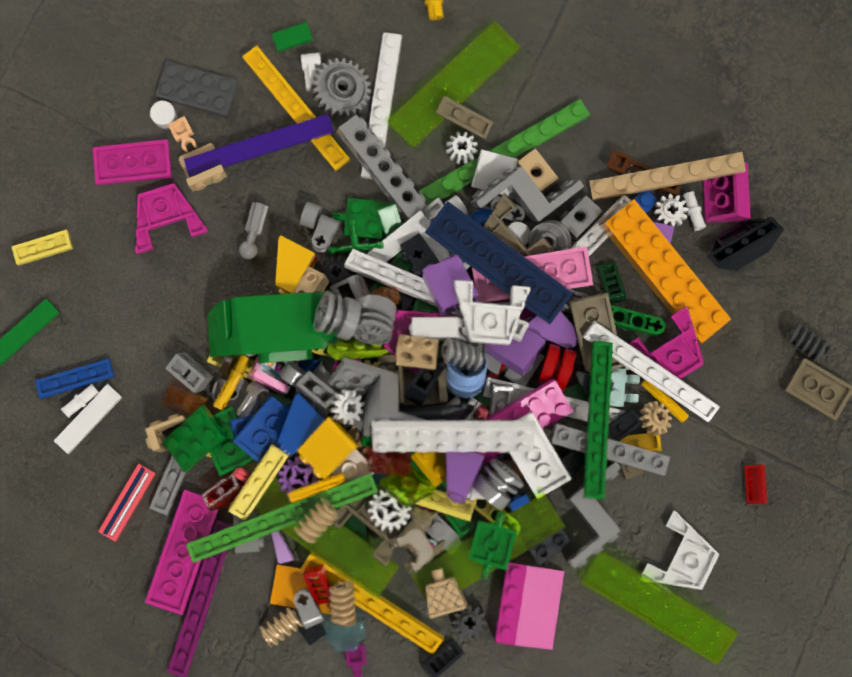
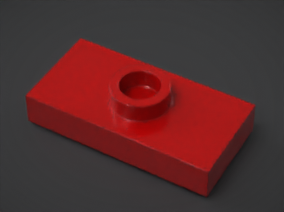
(755, 484)

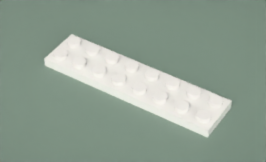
(453, 436)

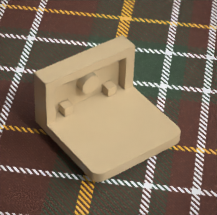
(205, 178)
(154, 432)

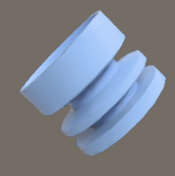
(464, 381)

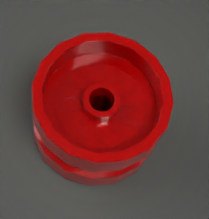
(557, 367)

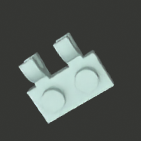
(617, 394)

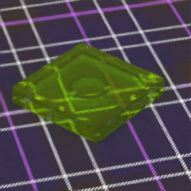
(408, 489)

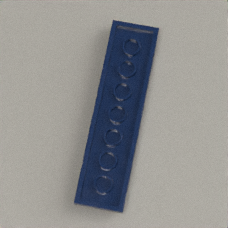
(498, 261)

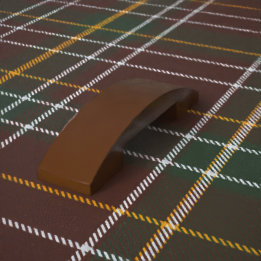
(622, 164)

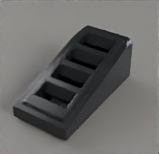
(431, 659)

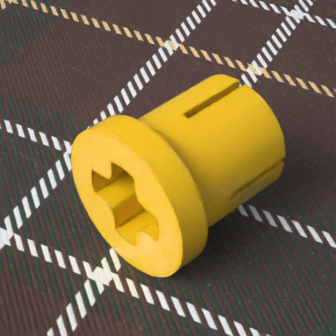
(434, 9)

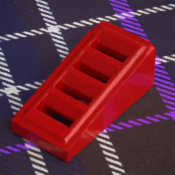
(319, 571)

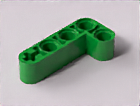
(627, 323)

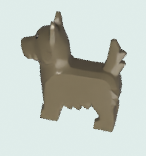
(416, 542)

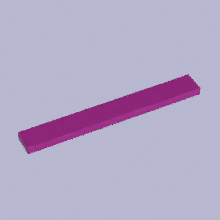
(197, 610)

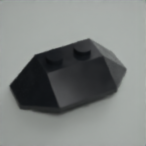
(744, 243)
(454, 412)

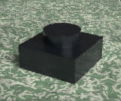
(312, 634)

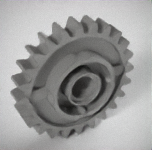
(331, 97)

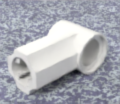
(310, 64)

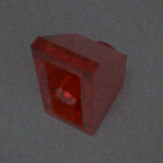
(223, 493)

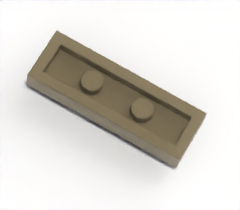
(464, 117)

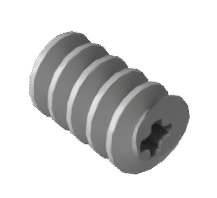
(463, 353)

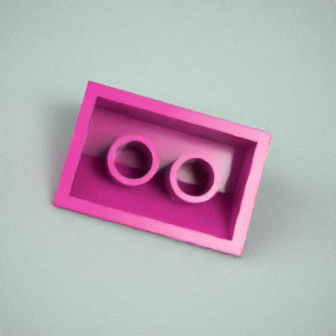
(727, 198)

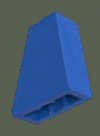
(299, 425)

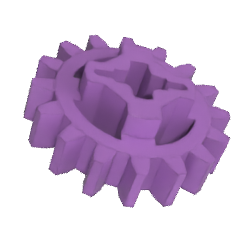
(296, 471)

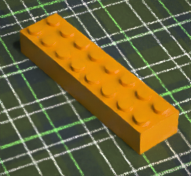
(664, 269)

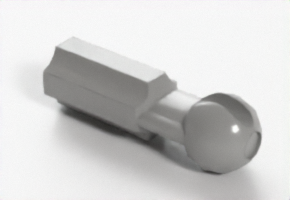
(254, 228)

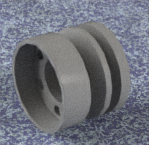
(337, 315)
(375, 320)
(496, 485)

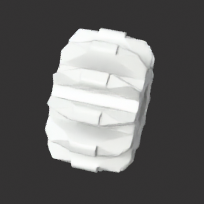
(461, 141)

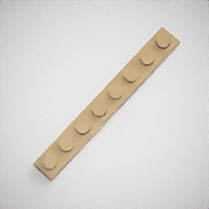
(667, 176)

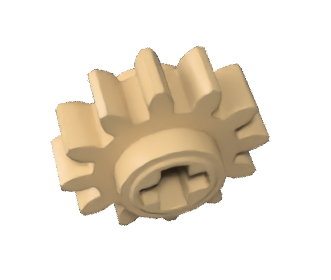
(655, 418)

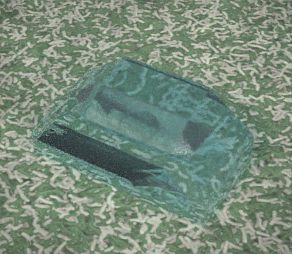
(345, 637)

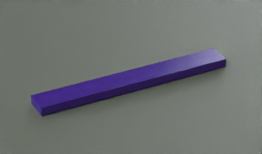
(260, 145)

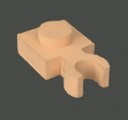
(182, 131)

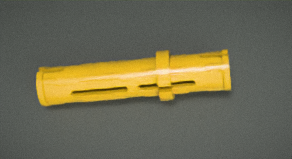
(231, 382)

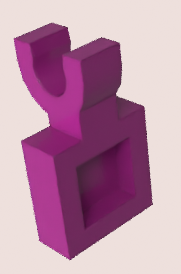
(356, 660)

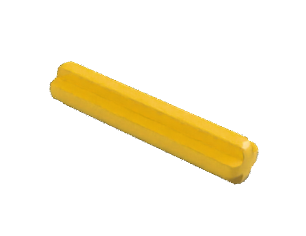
(668, 402)
(316, 488)

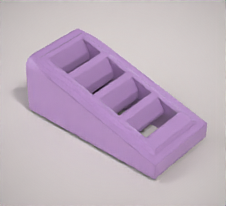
(281, 547)

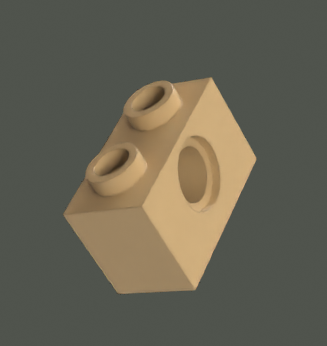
(535, 161)

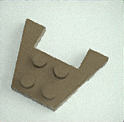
(502, 231)
(360, 510)

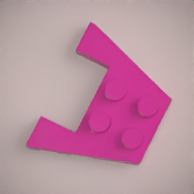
(161, 208)
(401, 327)
(681, 353)

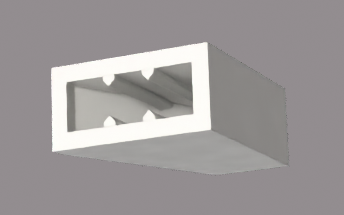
(439, 328)

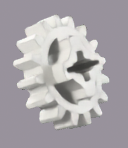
(381, 507)

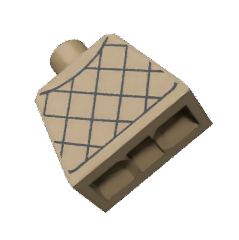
(444, 595)

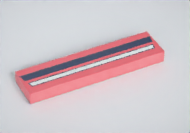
(127, 502)

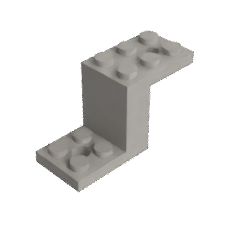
(526, 193)
(376, 386)
(597, 521)

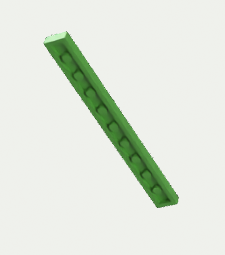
(512, 148)
(279, 518)

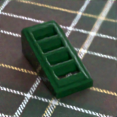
(614, 298)

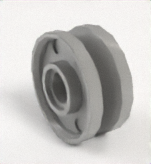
(554, 229)

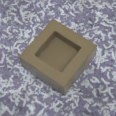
(630, 472)

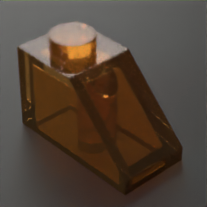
(183, 399)

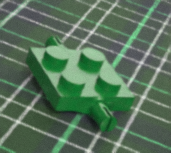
(367, 218)
(492, 545)

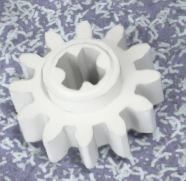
(675, 205)
(347, 407)

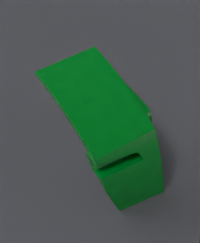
(267, 325)

